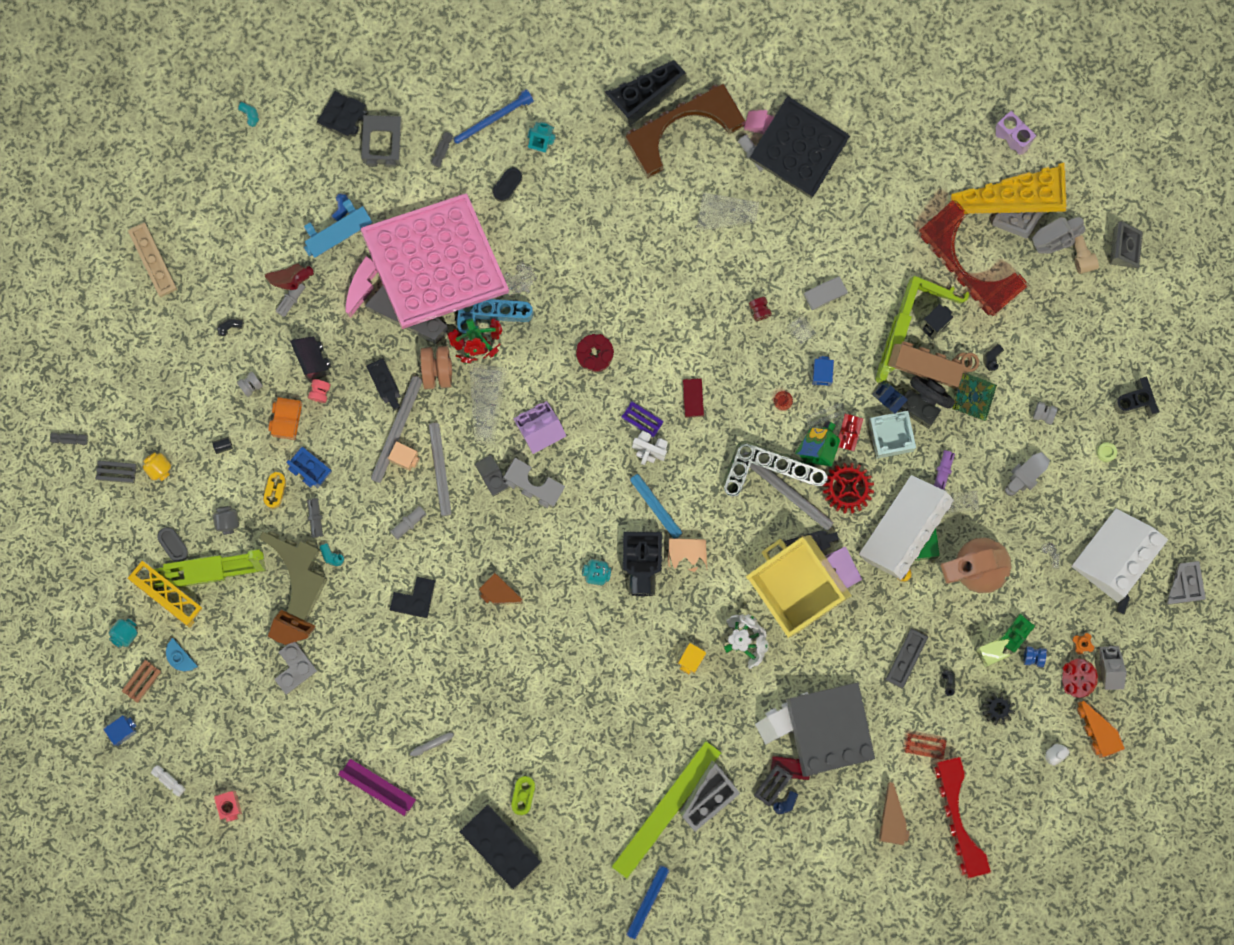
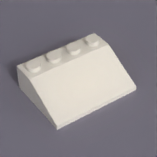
(1119, 554)

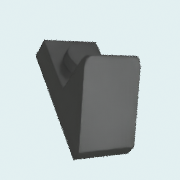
(491, 475)

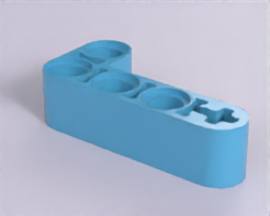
(497, 305)

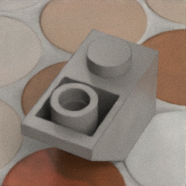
(1112, 668)

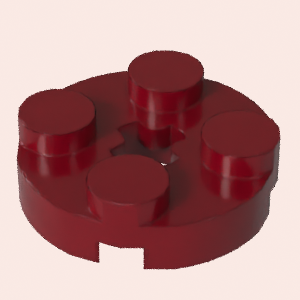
(600, 343)

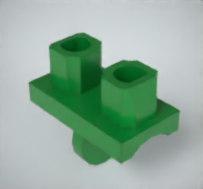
(1017, 633)

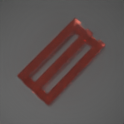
(920, 753)

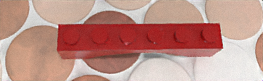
(972, 857)

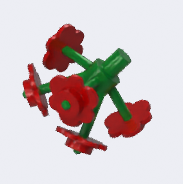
(476, 342)

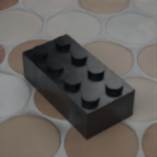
(500, 847)

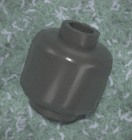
(225, 520)

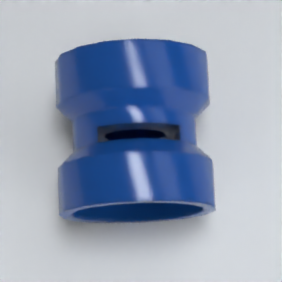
(1034, 656)

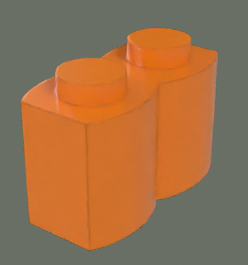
(285, 418)

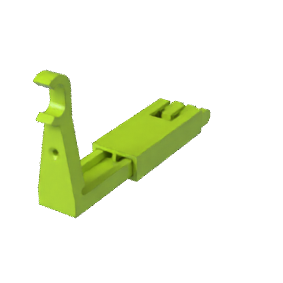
(902, 319)
(211, 569)

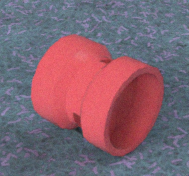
(319, 391)

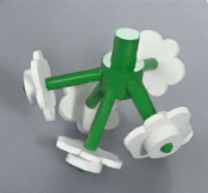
(741, 641)

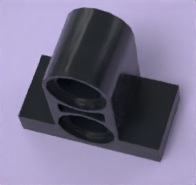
(1133, 401)

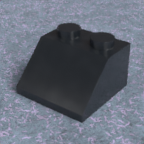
(310, 357)

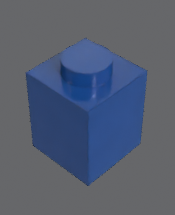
(823, 371)
(120, 730)

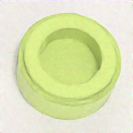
(1107, 452)

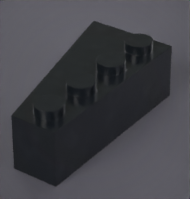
(643, 94)

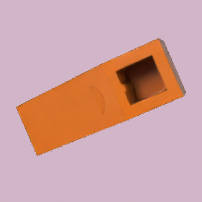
(1103, 734)

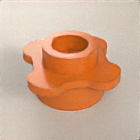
(1078, 643)

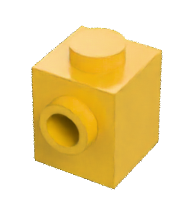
(691, 659)

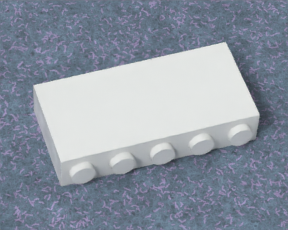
(906, 527)

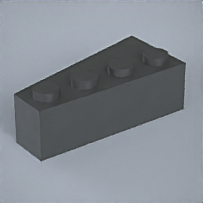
(431, 330)

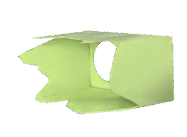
(993, 652)

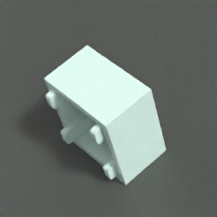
(892, 434)

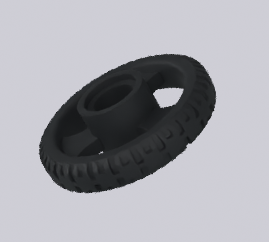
(932, 392)

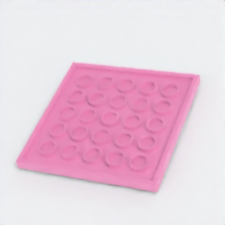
(434, 261)

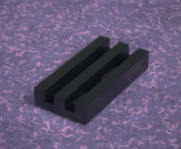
(782, 771)

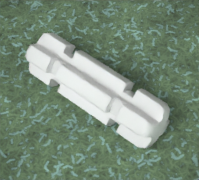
(168, 780)

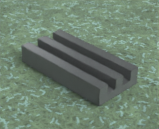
(100, 470)

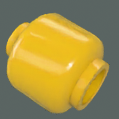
(156, 466)

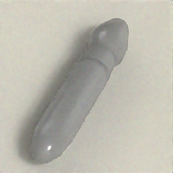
(432, 744)

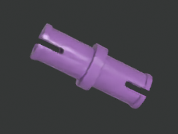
(944, 469)

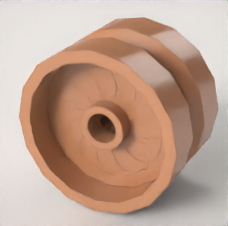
(439, 367)

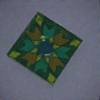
(974, 396)

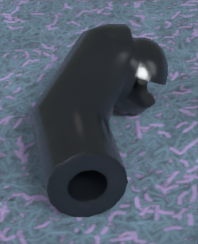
(991, 357)
(1122, 605)

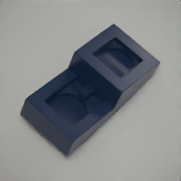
(889, 397)

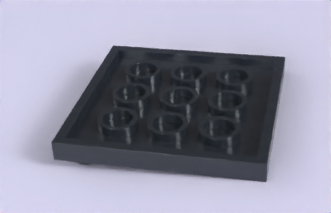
(799, 147)

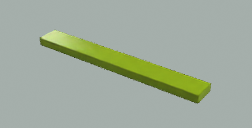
(665, 810)

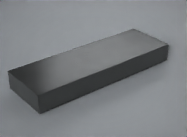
(906, 658)

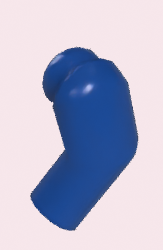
(341, 211)

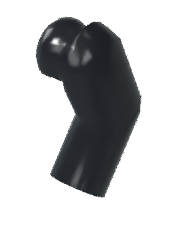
(227, 324)
(950, 681)

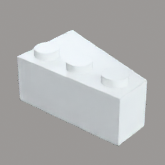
(775, 724)

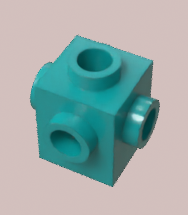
(541, 137)

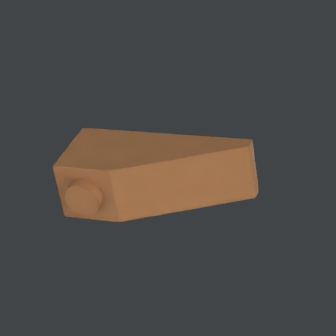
(893, 821)

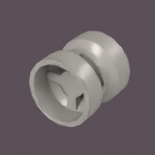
(246, 387)
(1045, 413)

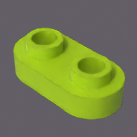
(523, 795)

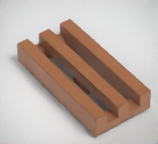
(131, 694)

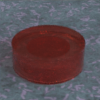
(783, 401)

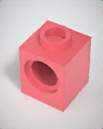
(222, 799)

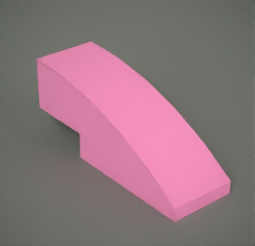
(360, 286)

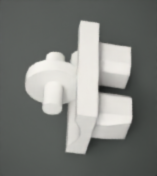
(648, 451)

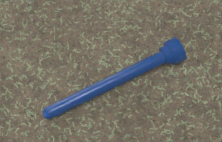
(523, 99)

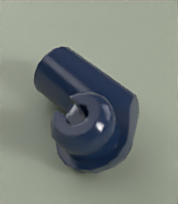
(787, 805)

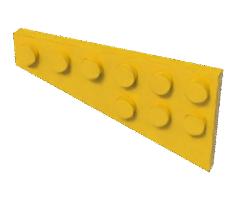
(1022, 193)

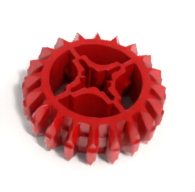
(854, 494)

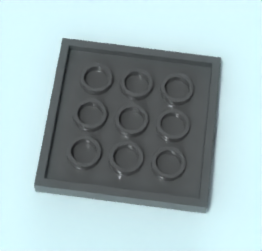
(830, 729)

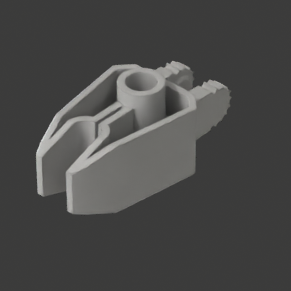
(1058, 235)
(1026, 475)

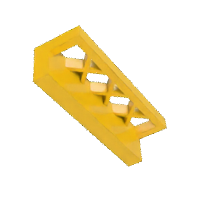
(164, 602)

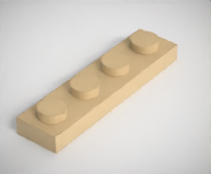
(152, 260)

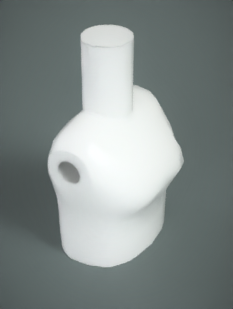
(1056, 754)

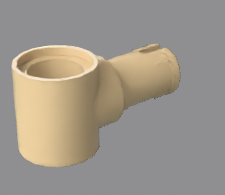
(1085, 260)

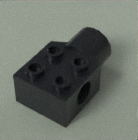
(642, 561)

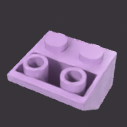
(539, 427)

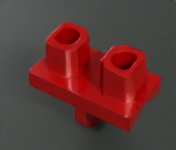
(850, 431)

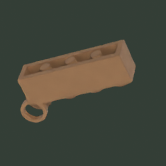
(930, 366)

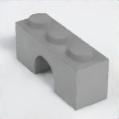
(518, 477)

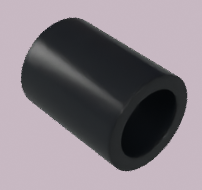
(222, 445)

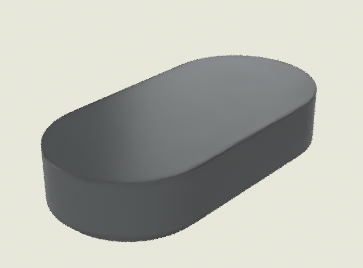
(172, 544)

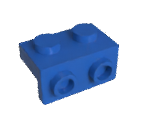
(309, 468)

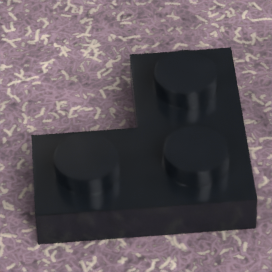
(415, 604)

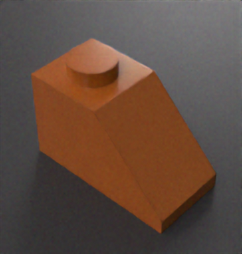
(498, 592)
(289, 628)

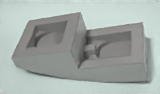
(825, 293)

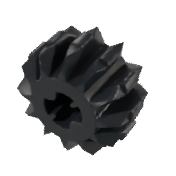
(993, 704)

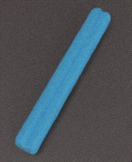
(656, 506)

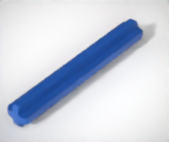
(647, 902)

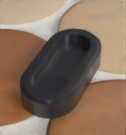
(507, 184)

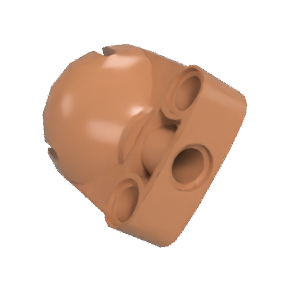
(979, 566)

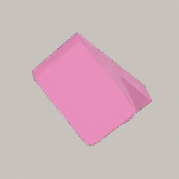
(758, 121)

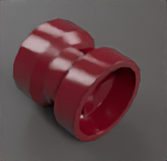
(760, 309)

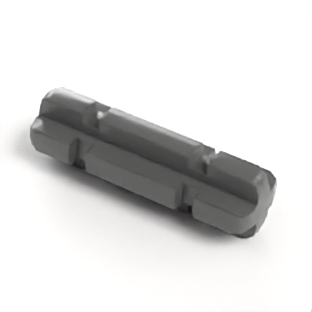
(441, 149)
(68, 438)

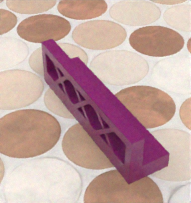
(377, 787)

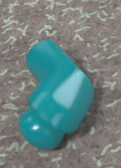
(252, 114)
(329, 557)

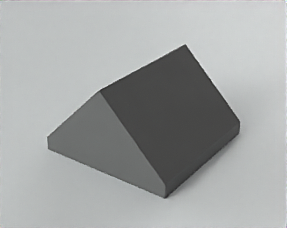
(1126, 245)

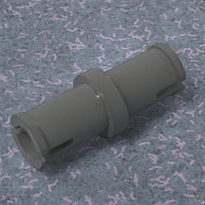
(315, 518)

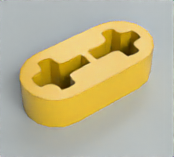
(270, 489)

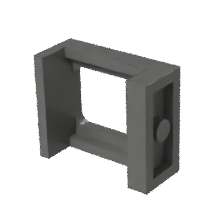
(386, 124)

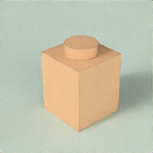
(404, 456)

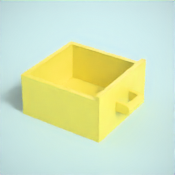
(798, 584)

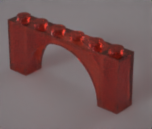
(941, 234)

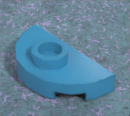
(178, 657)

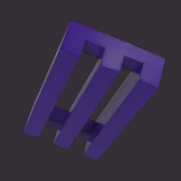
(629, 411)

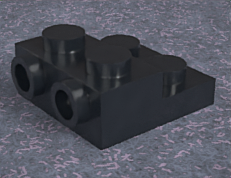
(342, 115)

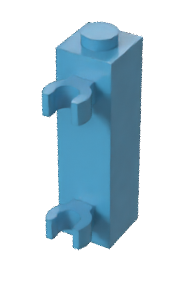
(337, 232)

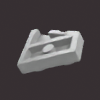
(1187, 584)

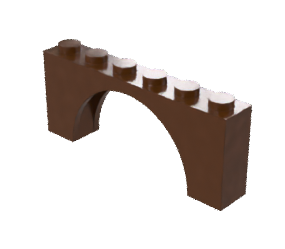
(714, 104)

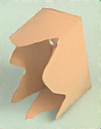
(687, 548)

